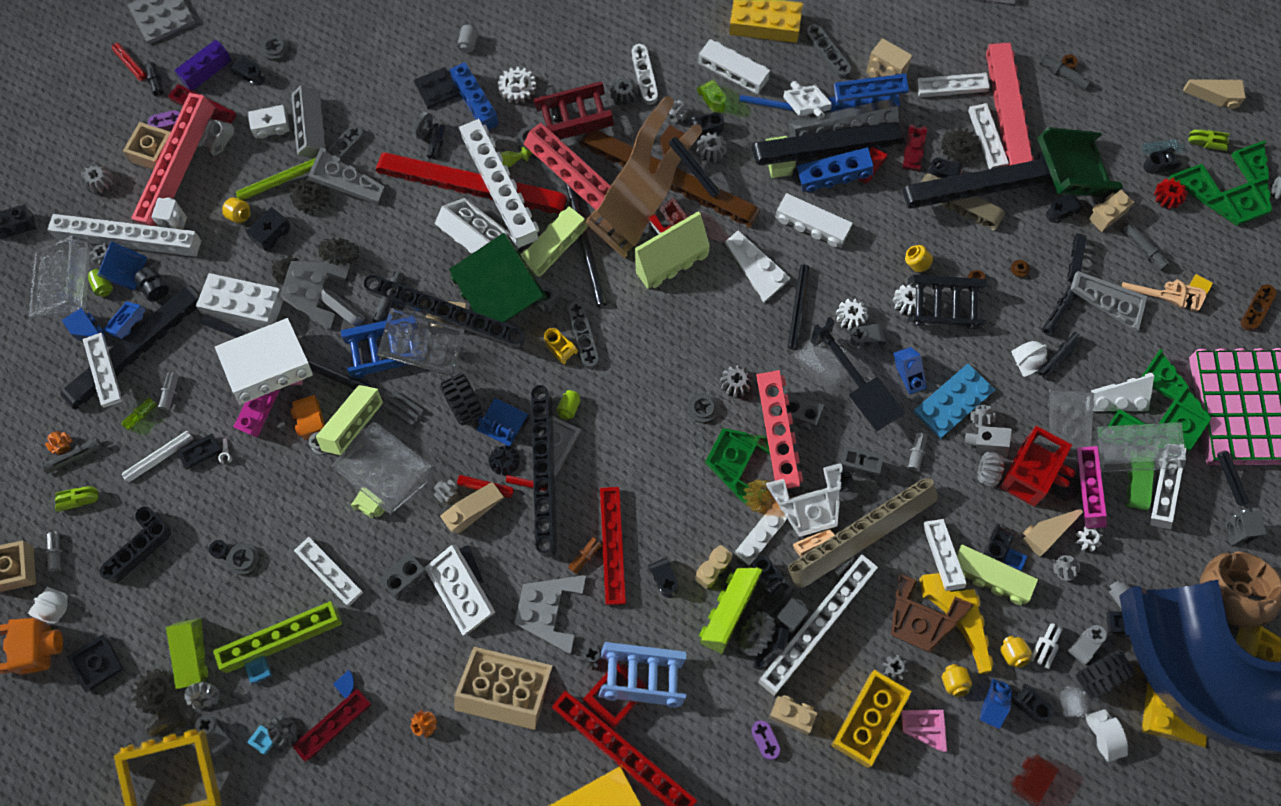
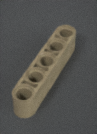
(975, 208)

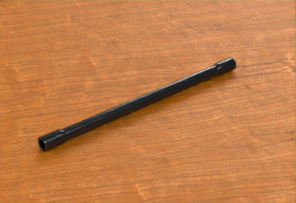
(598, 291)
(217, 324)

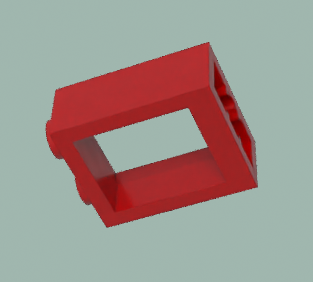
(600, 710)

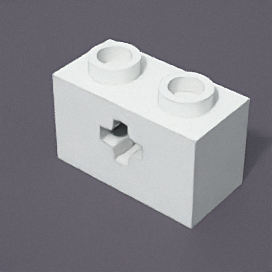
(269, 121)

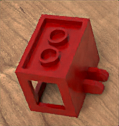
(1037, 468)

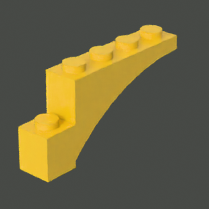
(970, 625)

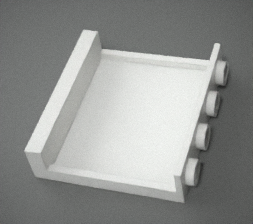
(263, 361)

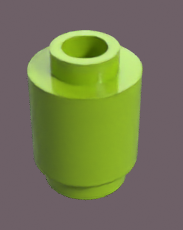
(100, 286)
(568, 405)

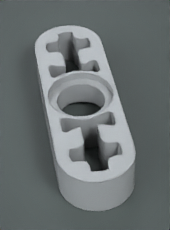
(341, 307)

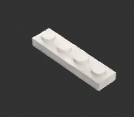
(952, 85)
(988, 136)
(102, 370)
(761, 535)
(944, 555)
(328, 571)

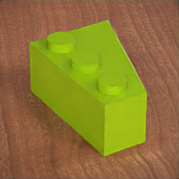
(187, 652)

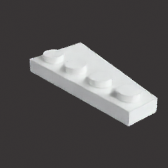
(760, 270)

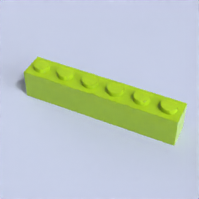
(278, 637)

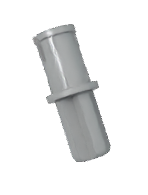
(168, 391)
(917, 452)
(53, 552)

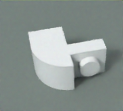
(1110, 735)

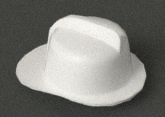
(1030, 357)
(49, 606)

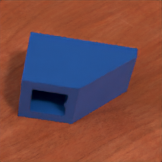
(81, 325)
(910, 369)
(996, 704)

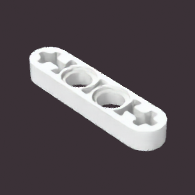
(644, 74)

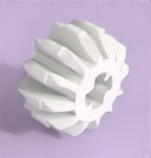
(902, 299)
(854, 309)

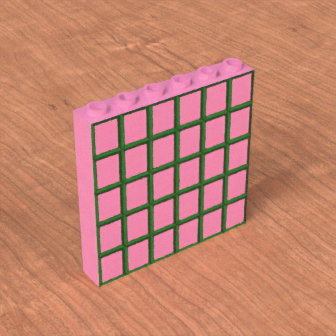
(1244, 403)

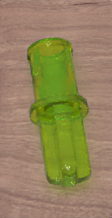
(138, 413)

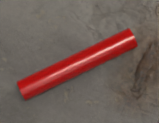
(523, 482)

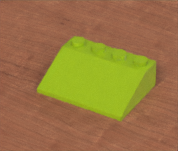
(730, 608)

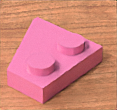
(925, 726)

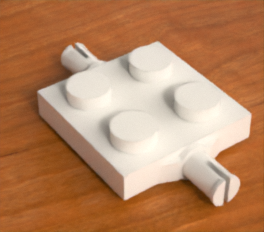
(807, 100)

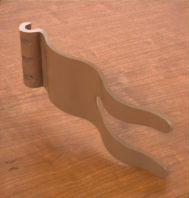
(636, 190)

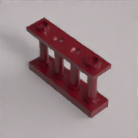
(581, 125)

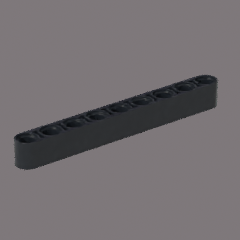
(826, 144)
(976, 183)
(438, 304)
(135, 343)
(546, 478)

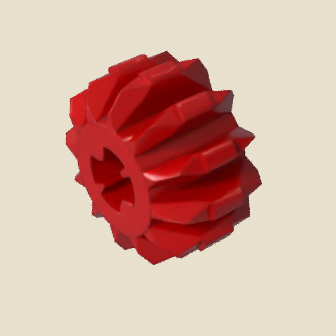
(1170, 193)

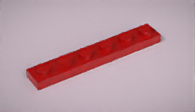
(612, 546)

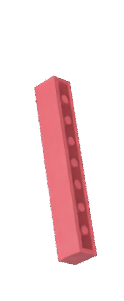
(1009, 103)
(175, 156)

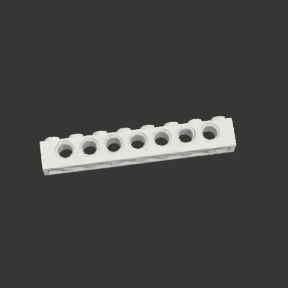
(478, 143)
(126, 234)
(817, 625)

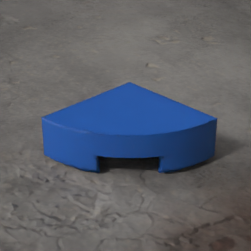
(345, 684)

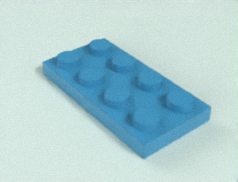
(954, 400)

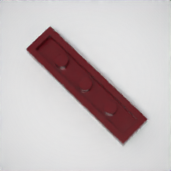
(220, 112)
(331, 725)

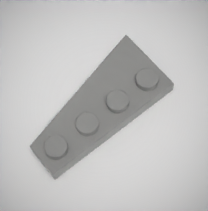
(335, 174)
(1112, 299)

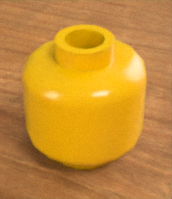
(236, 210)
(918, 258)
(1016, 651)
(957, 680)

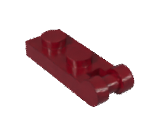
(914, 148)

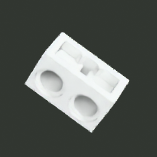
(168, 214)

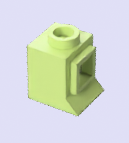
(366, 505)

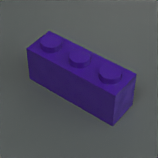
(203, 65)

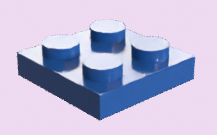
(121, 265)
(124, 319)

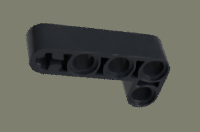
(133, 547)

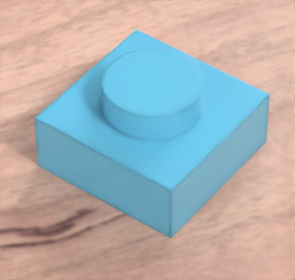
(261, 740)

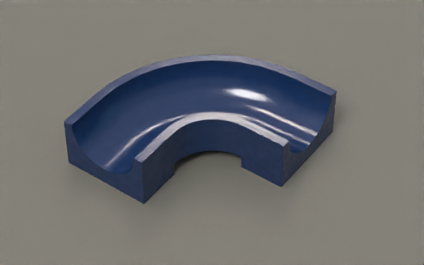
(1200, 667)

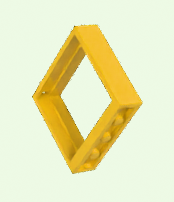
(169, 742)

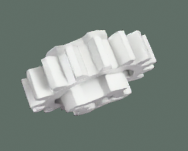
(516, 86)

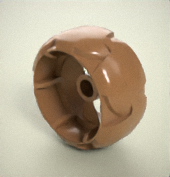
(1254, 578)

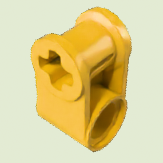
(561, 347)

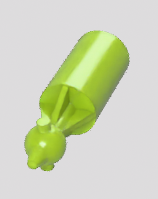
(510, 158)

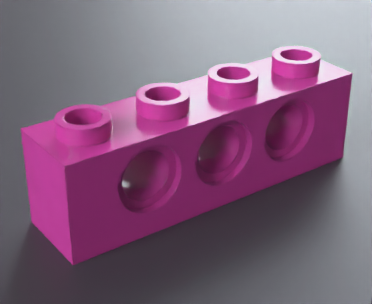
(255, 413)
(1091, 487)

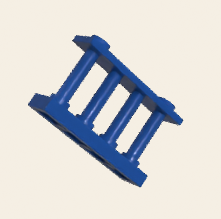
(868, 91)
(370, 332)

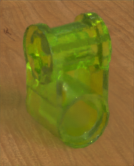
(712, 96)

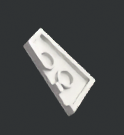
(1127, 396)

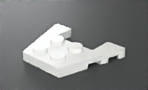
(812, 510)

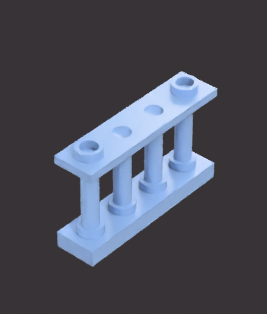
(646, 655)

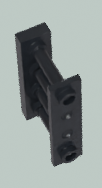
(956, 285)

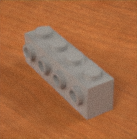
(308, 121)

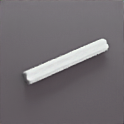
(157, 456)

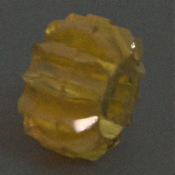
(759, 496)

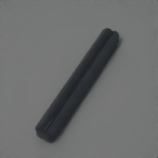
(694, 167)

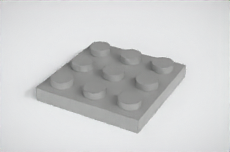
(160, 17)

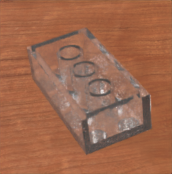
(1141, 447)

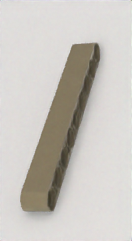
(863, 533)

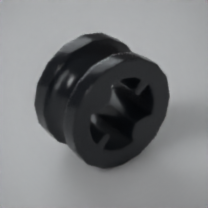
(213, 546)

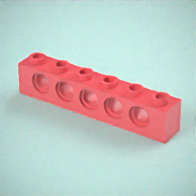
(567, 165)
(765, 382)

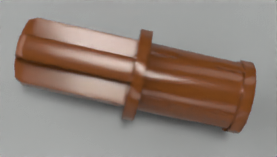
(584, 556)

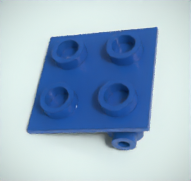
(501, 422)

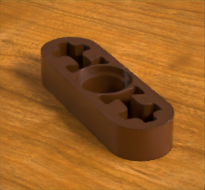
(1265, 304)

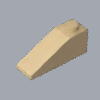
(1219, 92)
(471, 508)
(1048, 531)

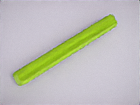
(275, 180)

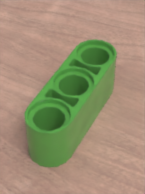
(1140, 489)

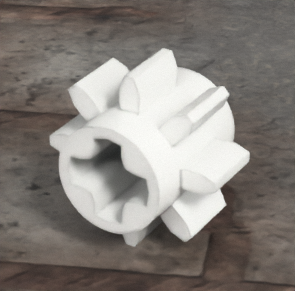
(1090, 533)

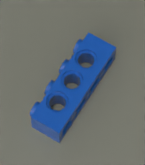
(473, 95)
(841, 163)

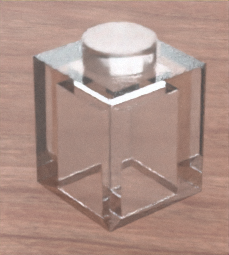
(1074, 702)

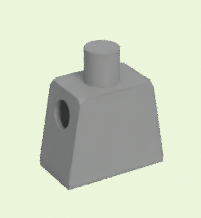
(990, 440)

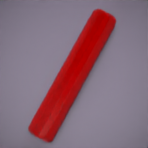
(129, 61)
(476, 484)

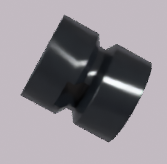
(151, 284)

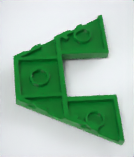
(1239, 203)
(1184, 406)

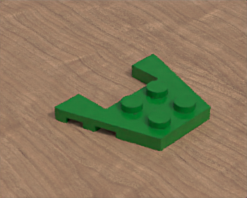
(731, 456)

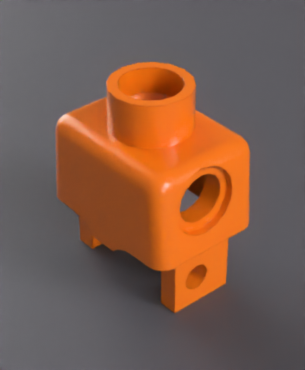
(29, 645)

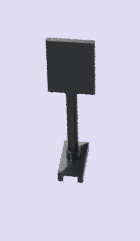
(872, 396)

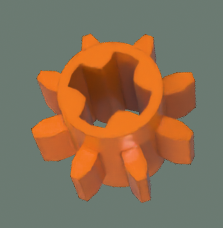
(58, 442)
(423, 724)

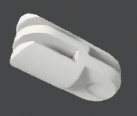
(1048, 645)

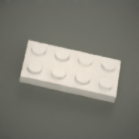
(459, 590)

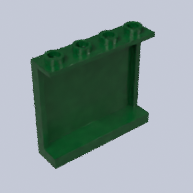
(1076, 163)
(497, 280)

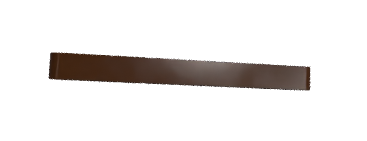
(683, 182)

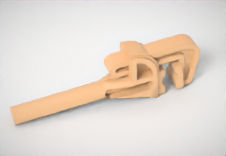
(1175, 293)

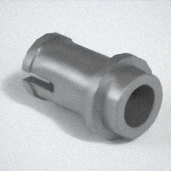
(843, 566)

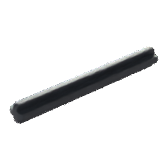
(798, 307)

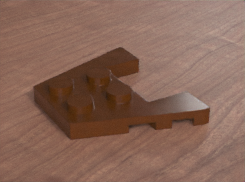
(920, 624)

